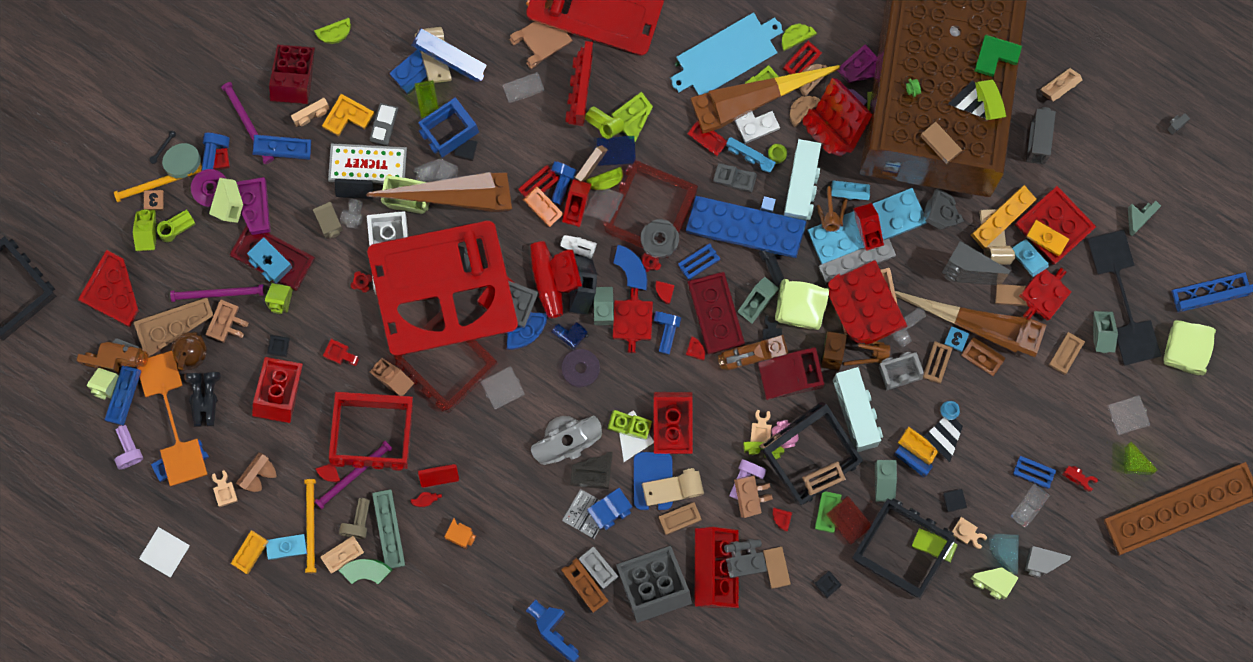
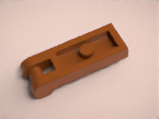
(585, 586)

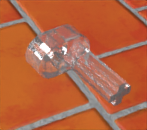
(902, 336)

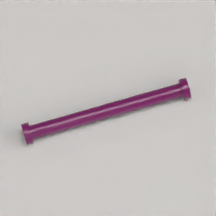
(243, 115)
(217, 293)
(350, 477)

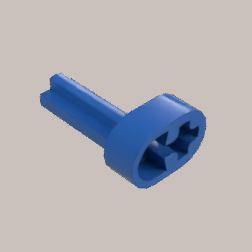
(212, 142)
(566, 173)
(671, 323)

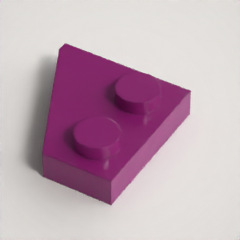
(859, 65)

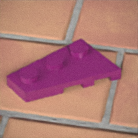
(255, 205)

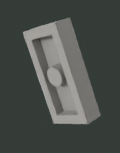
(598, 567)

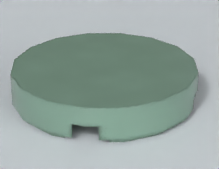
(181, 160)

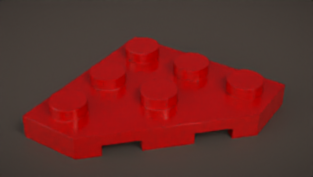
(111, 290)

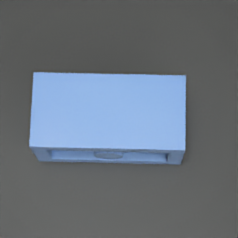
(768, 204)

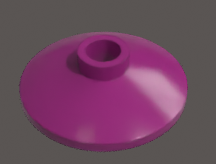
(198, 186)

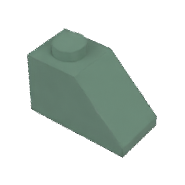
(758, 300)
(603, 306)
(1104, 332)
(885, 480)

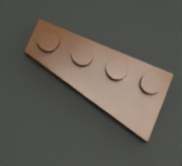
(164, 328)

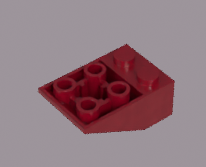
(292, 74)
(791, 374)

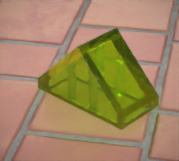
(426, 97)
(1136, 462)

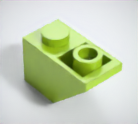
(145, 230)
(278, 298)

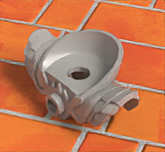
(552, 449)

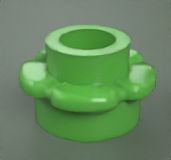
(913, 87)

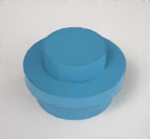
(950, 410)

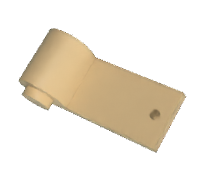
(435, 70)
(997, 248)
(673, 489)

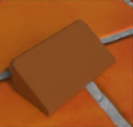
(983, 356)

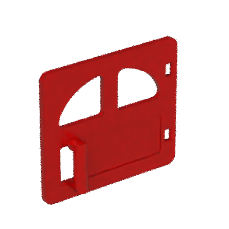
(604, 21)
(432, 267)

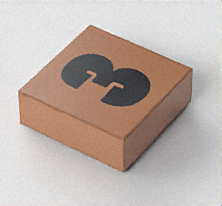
(154, 200)

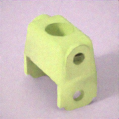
(403, 205)
(801, 304)
(1189, 347)

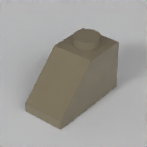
(328, 220)

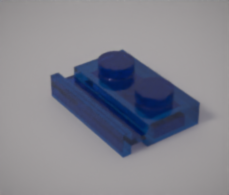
(620, 150)

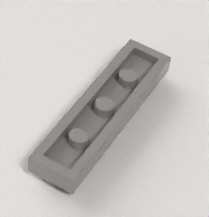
(855, 260)

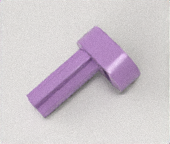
(132, 455)
(746, 469)

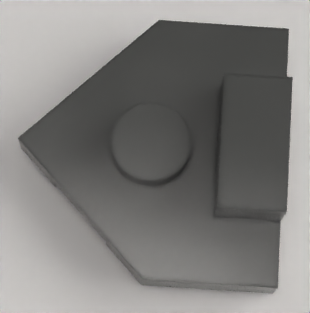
(942, 211)

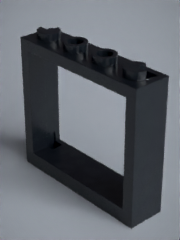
(35, 306)
(796, 427)
(912, 515)

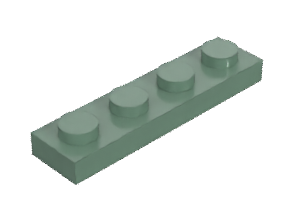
(388, 529)

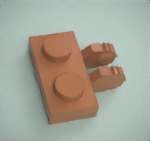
(223, 320)
(748, 495)

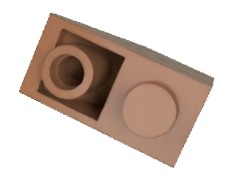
(391, 377)

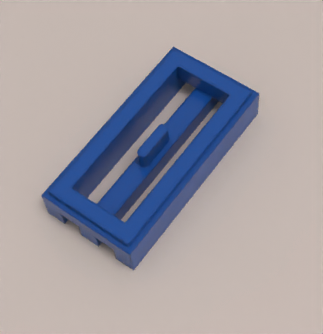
(712, 253)
(1032, 463)

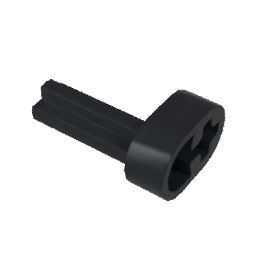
(773, 266)

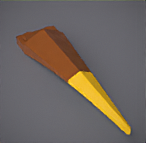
(728, 104)

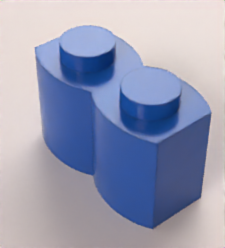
(610, 509)

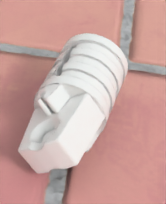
(573, 243)

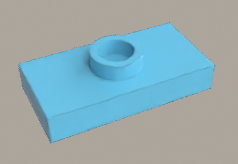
(850, 190)
(1030, 258)
(286, 547)

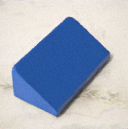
(913, 461)

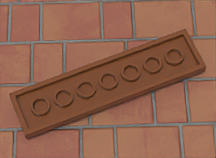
(1181, 509)

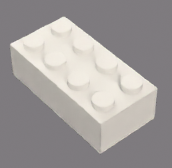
(386, 228)

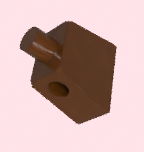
(833, 350)

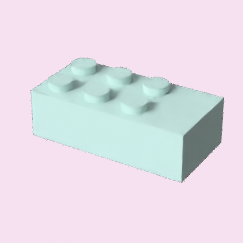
(802, 181)
(857, 410)

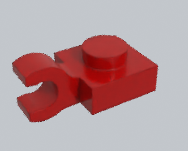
(338, 352)
(1076, 476)

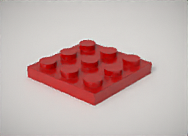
(1060, 215)

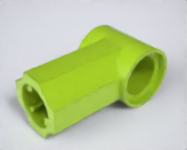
(607, 125)
(177, 225)

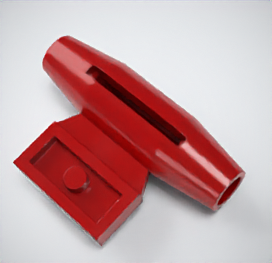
(553, 276)

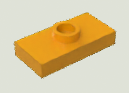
(1047, 238)
(918, 445)
(249, 552)

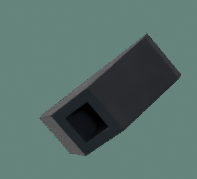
(582, 297)

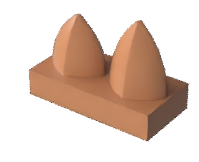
(261, 466)

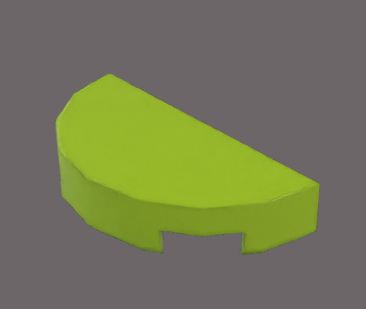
(334, 32)
(795, 35)
(606, 179)

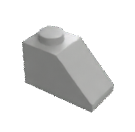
(1043, 561)

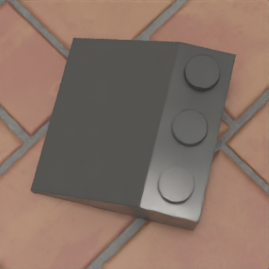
(973, 267)
(654, 584)

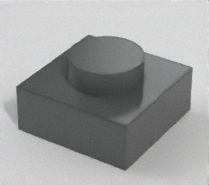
(1177, 123)

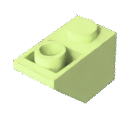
(227, 201)
(103, 383)
(997, 581)

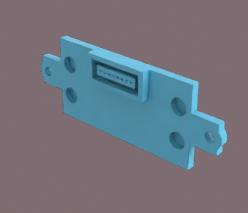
(726, 54)

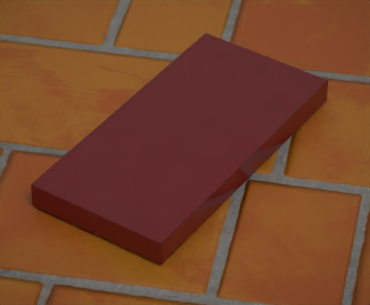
(297, 258)
(716, 313)

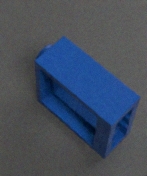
(440, 115)

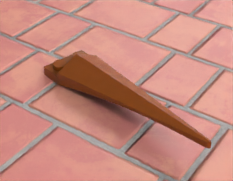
(478, 191)

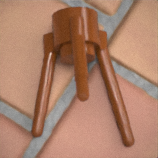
(832, 221)
(880, 351)

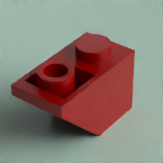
(869, 226)

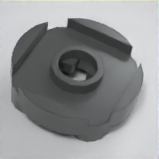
(666, 247)

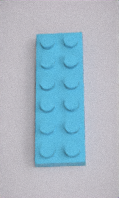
(896, 216)

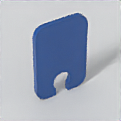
(650, 468)

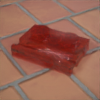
(848, 520)

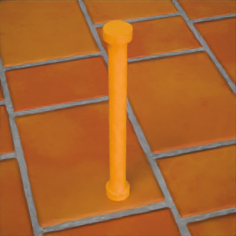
(149, 185)
(310, 525)

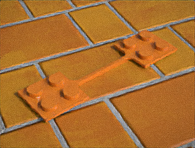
(184, 459)

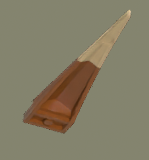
(1008, 331)

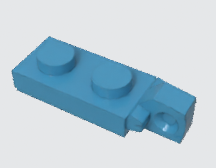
(750, 154)

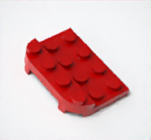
(580, 85)
(837, 119)
(865, 304)

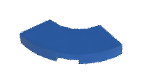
(632, 266)
(524, 336)

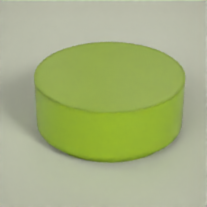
(777, 153)

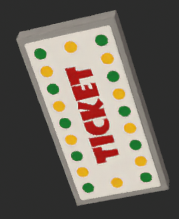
(366, 162)

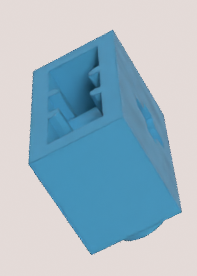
(264, 250)

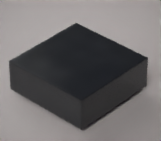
(466, 150)
(278, 346)
(954, 500)
(828, 584)

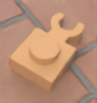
(760, 431)
(225, 492)
(966, 532)

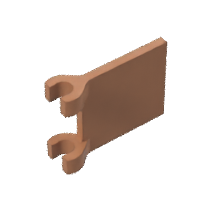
(541, 40)

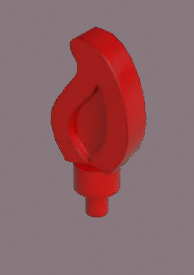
(425, 499)

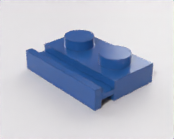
(410, 72)

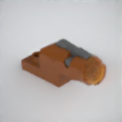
(753, 353)
(113, 355)

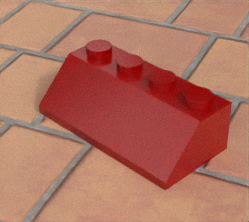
(712, 578)

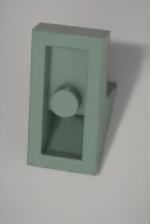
(1138, 219)

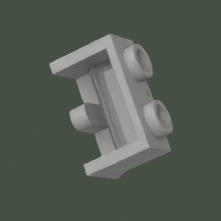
(901, 370)

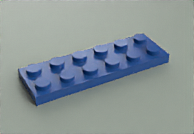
(746, 227)

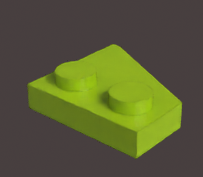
(634, 114)

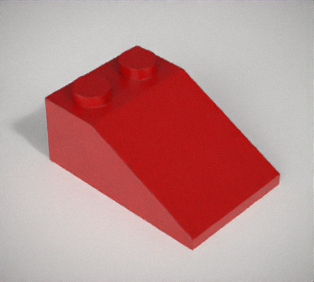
(277, 390)
(673, 422)

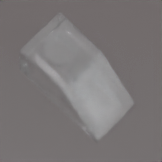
(1030, 505)

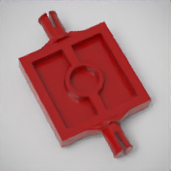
(1045, 294)
(633, 320)

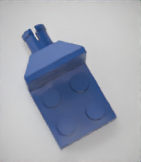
(546, 621)

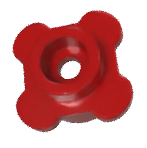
(646, 262)
(358, 276)

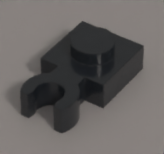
(772, 331)

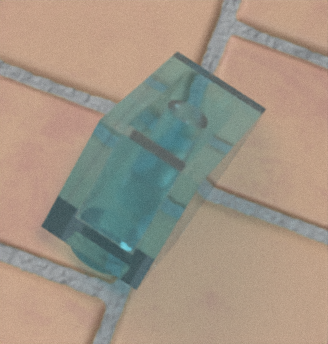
(1005, 551)

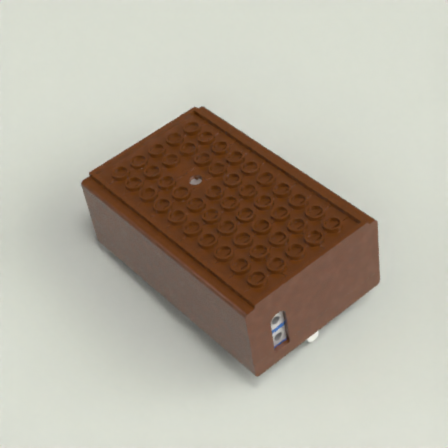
(940, 49)

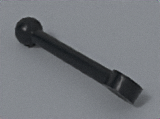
(153, 160)

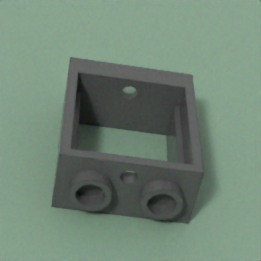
(1040, 136)

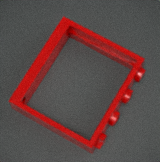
(371, 401)

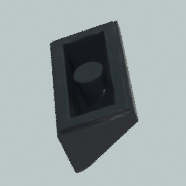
(353, 188)

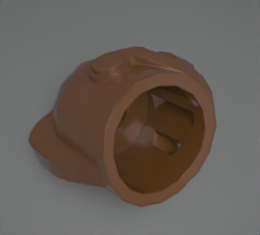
(189, 351)

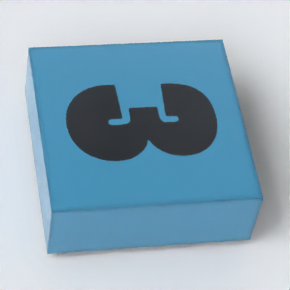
(956, 339)

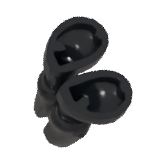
(200, 403)

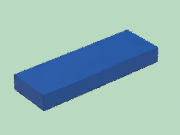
(281, 147)
(122, 395)

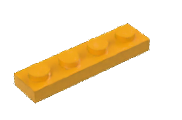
(1003, 217)

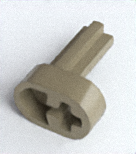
(358, 528)

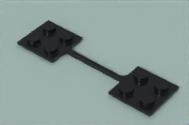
(1136, 340)

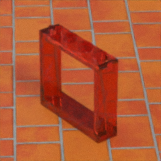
(625, 186)
(429, 391)

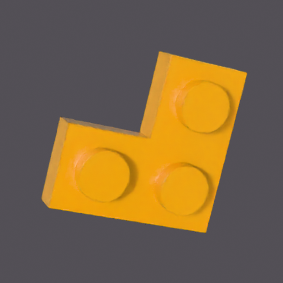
(344, 111)

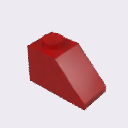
(576, 202)

